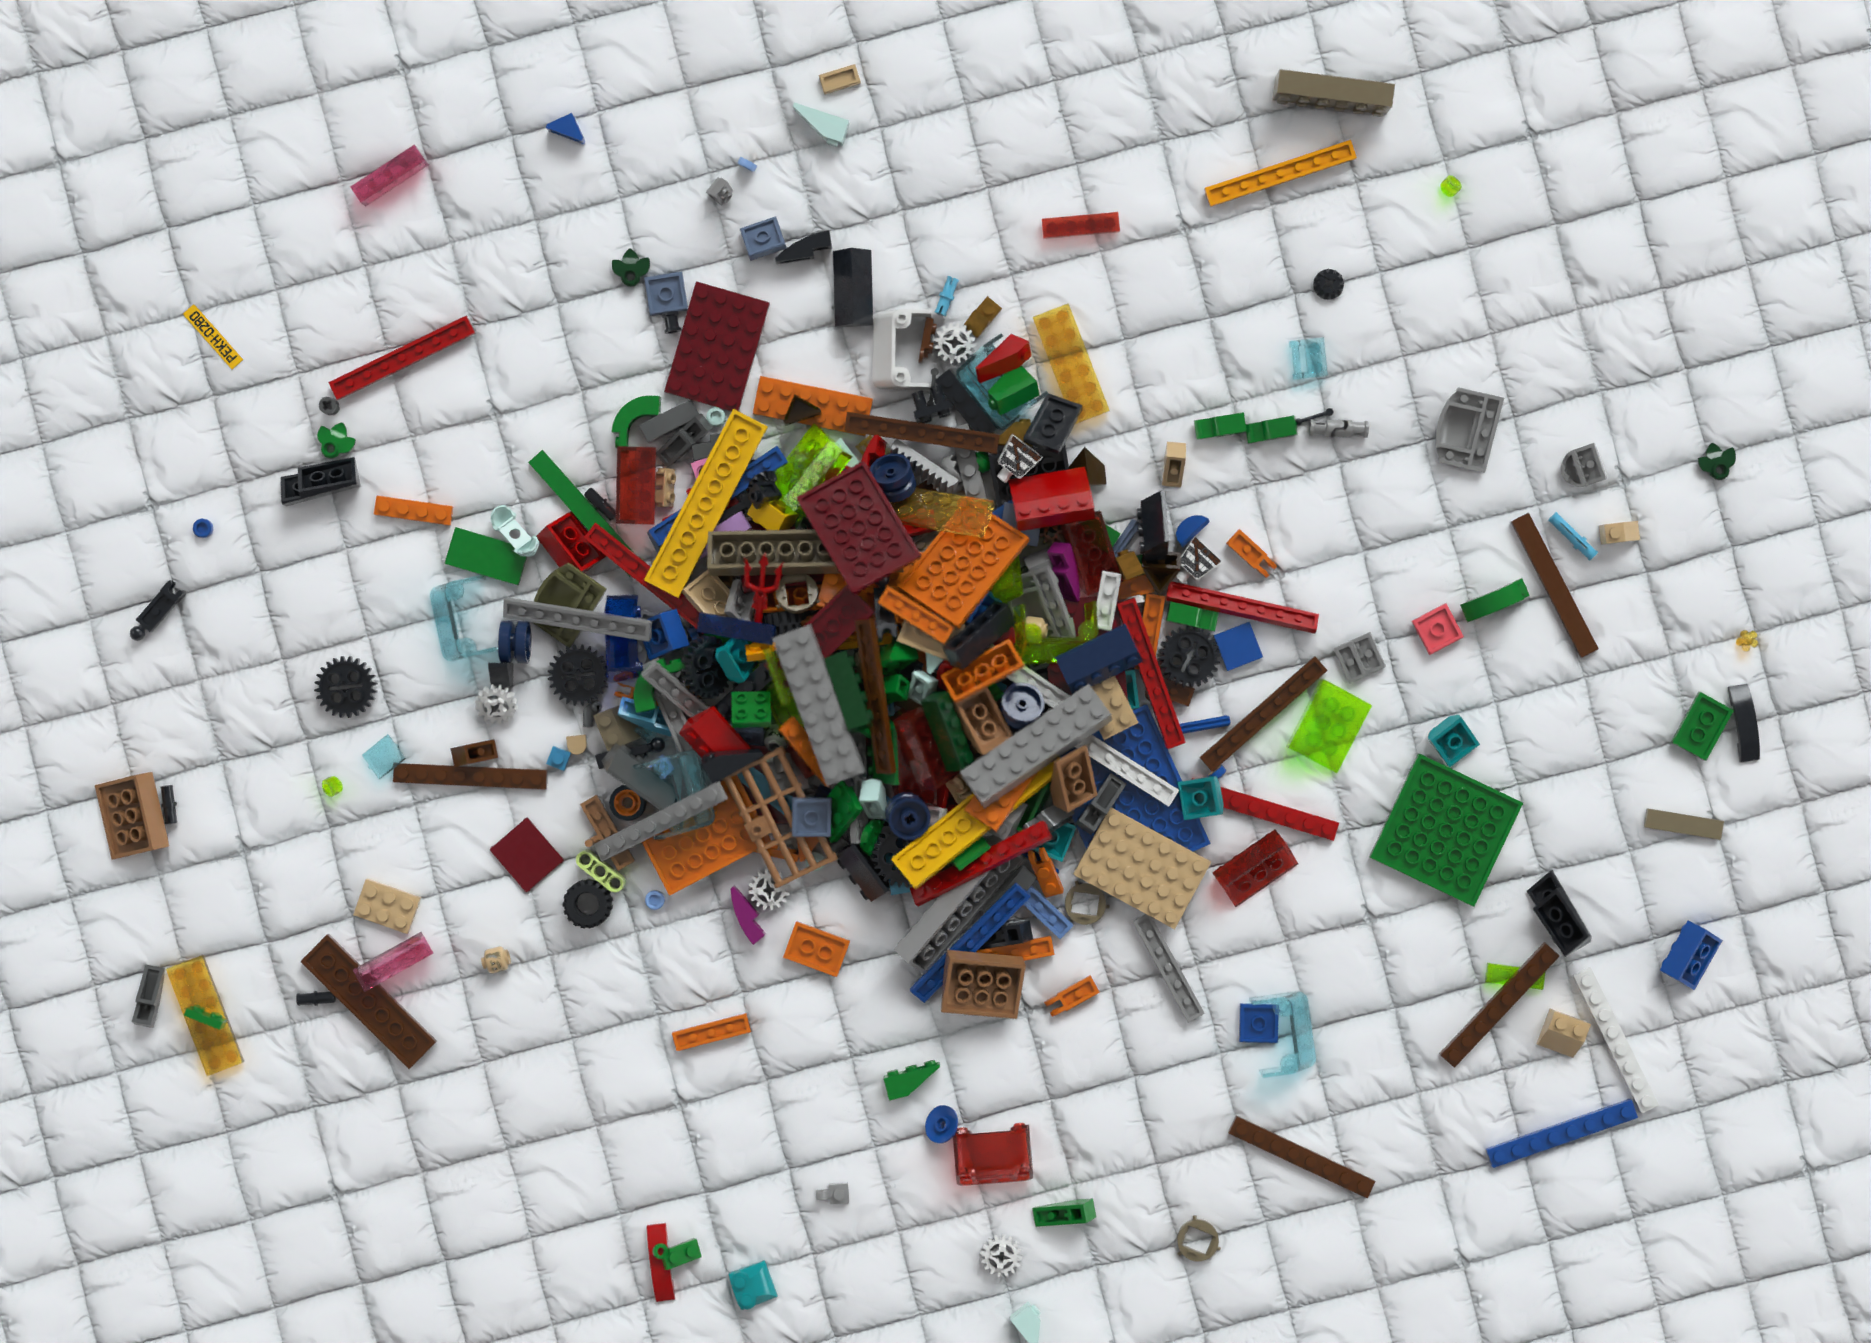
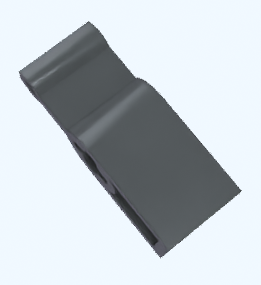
(1053, 817)

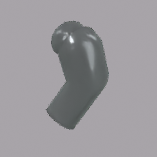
(589, 711)

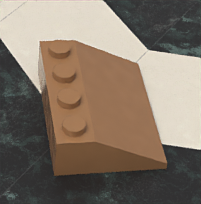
(132, 815)
(982, 984)

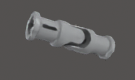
(1335, 428)

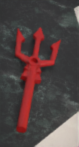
(760, 591)

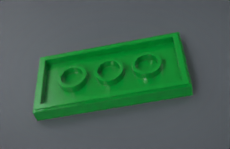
(485, 556)

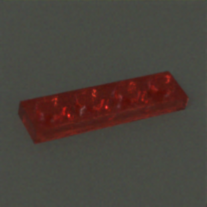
(1080, 225)

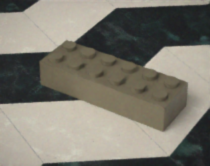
(1333, 92)

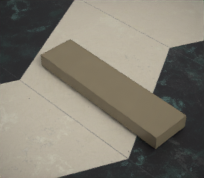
(1683, 824)

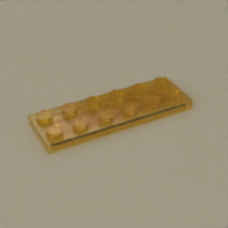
(1070, 361)
(945, 512)
(195, 986)

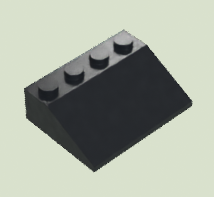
(1049, 463)

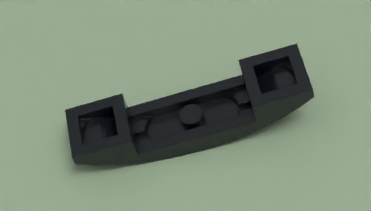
(1746, 722)

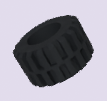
(784, 621)
(571, 906)

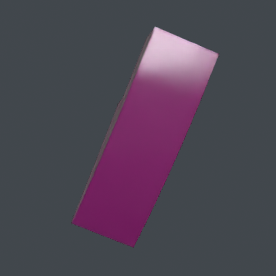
(1065, 570)
(746, 914)

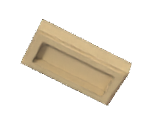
(839, 79)

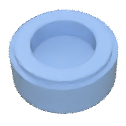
(747, 164)
(654, 899)

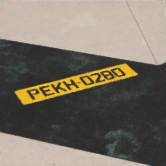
(212, 336)

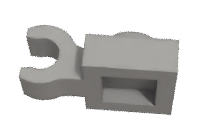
(837, 1193)

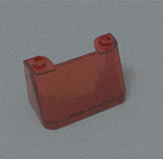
(993, 1156)

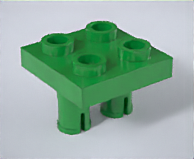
(751, 709)

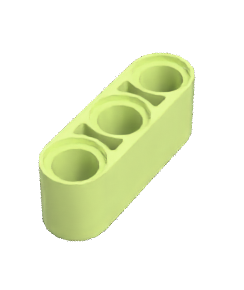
(610, 872)

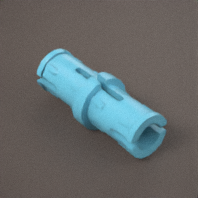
(946, 296)

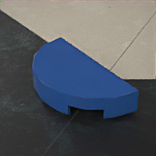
(1190, 527)

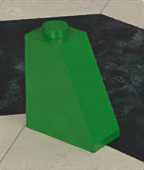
(1012, 390)

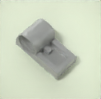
(720, 191)

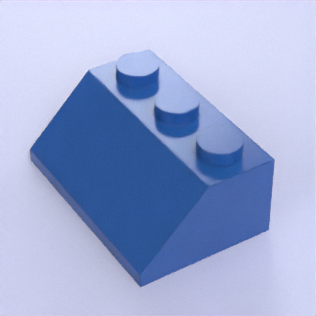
(1691, 954)

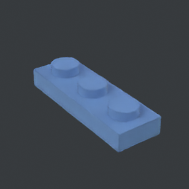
(1047, 913)

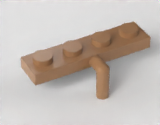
(604, 828)

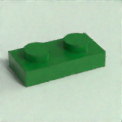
(197, 1013)

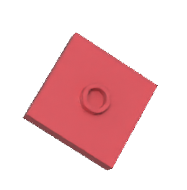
(1437, 629)

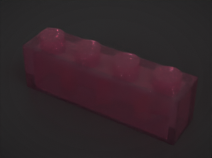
(389, 175)
(392, 961)

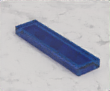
(736, 628)

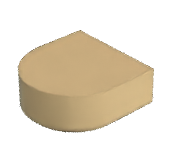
(576, 744)

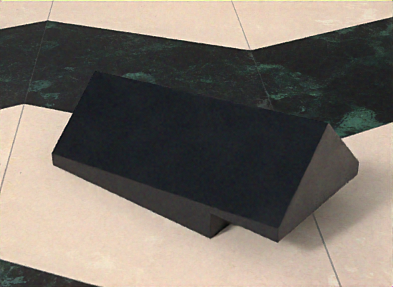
(853, 287)
(319, 481)
(1558, 914)

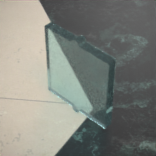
(383, 756)

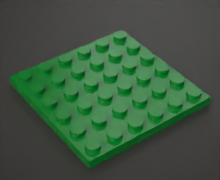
(1446, 829)

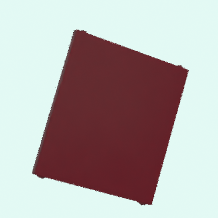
(526, 854)

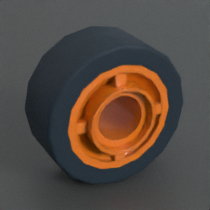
(618, 808)

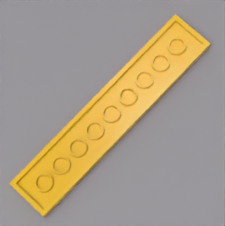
(706, 503)
(952, 836)

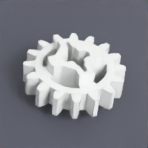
(956, 335)
(496, 703)
(760, 891)
(1008, 1255)

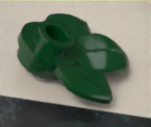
(631, 265)
(1717, 458)

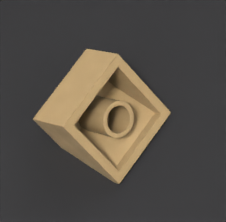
(1563, 1033)

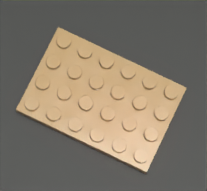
(1142, 868)

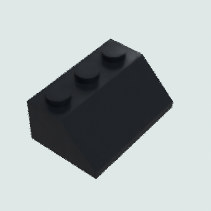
(1153, 527)
(862, 872)

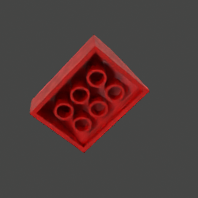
(1052, 499)

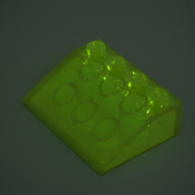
(809, 465)
(1328, 725)

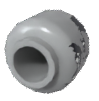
(773, 738)

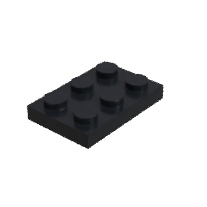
(1053, 423)

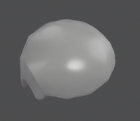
(951, 466)

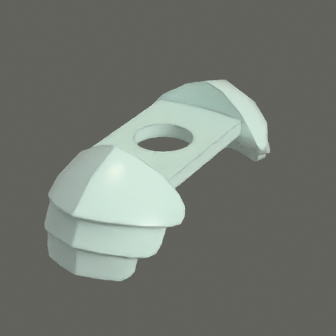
(504, 521)

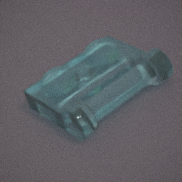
(1314, 355)

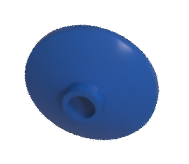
(936, 1121)

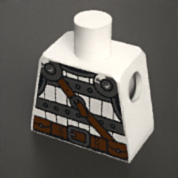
(1016, 459)
(1196, 561)

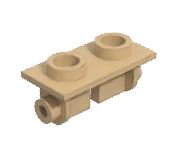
(666, 478)

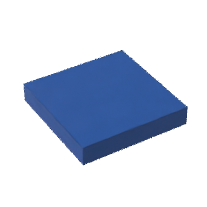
(1238, 646)
(1258, 1023)

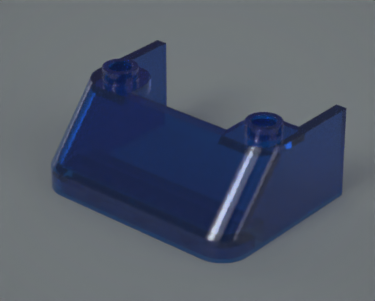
(622, 652)

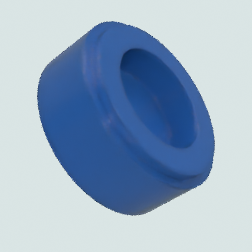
(203, 528)
(1219, 771)

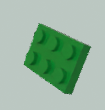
(1702, 726)
(844, 809)

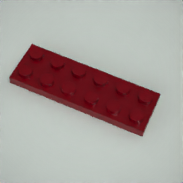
(836, 622)

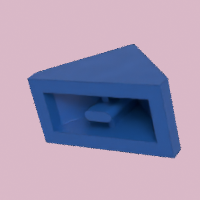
(567, 127)

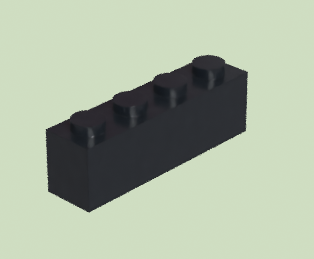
(979, 635)

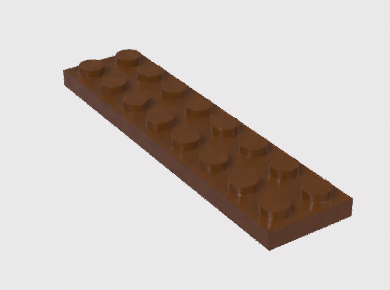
(374, 1007)

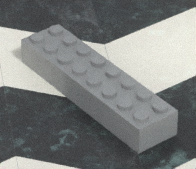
(818, 704)
(1036, 746)
(951, 915)

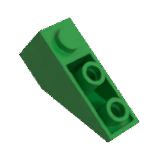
(905, 1082)

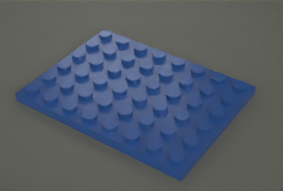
(1147, 748)

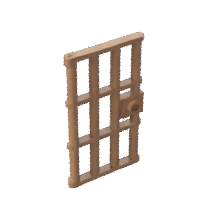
(765, 823)

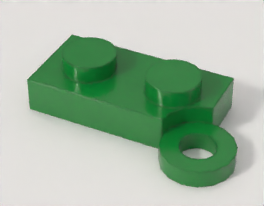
(678, 1254)

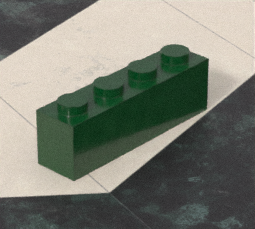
(848, 692)
(947, 731)

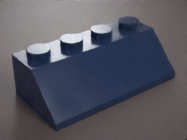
(1099, 659)

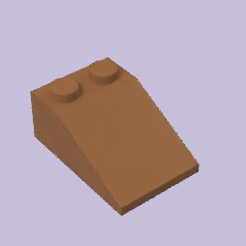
(982, 721)
(1073, 780)

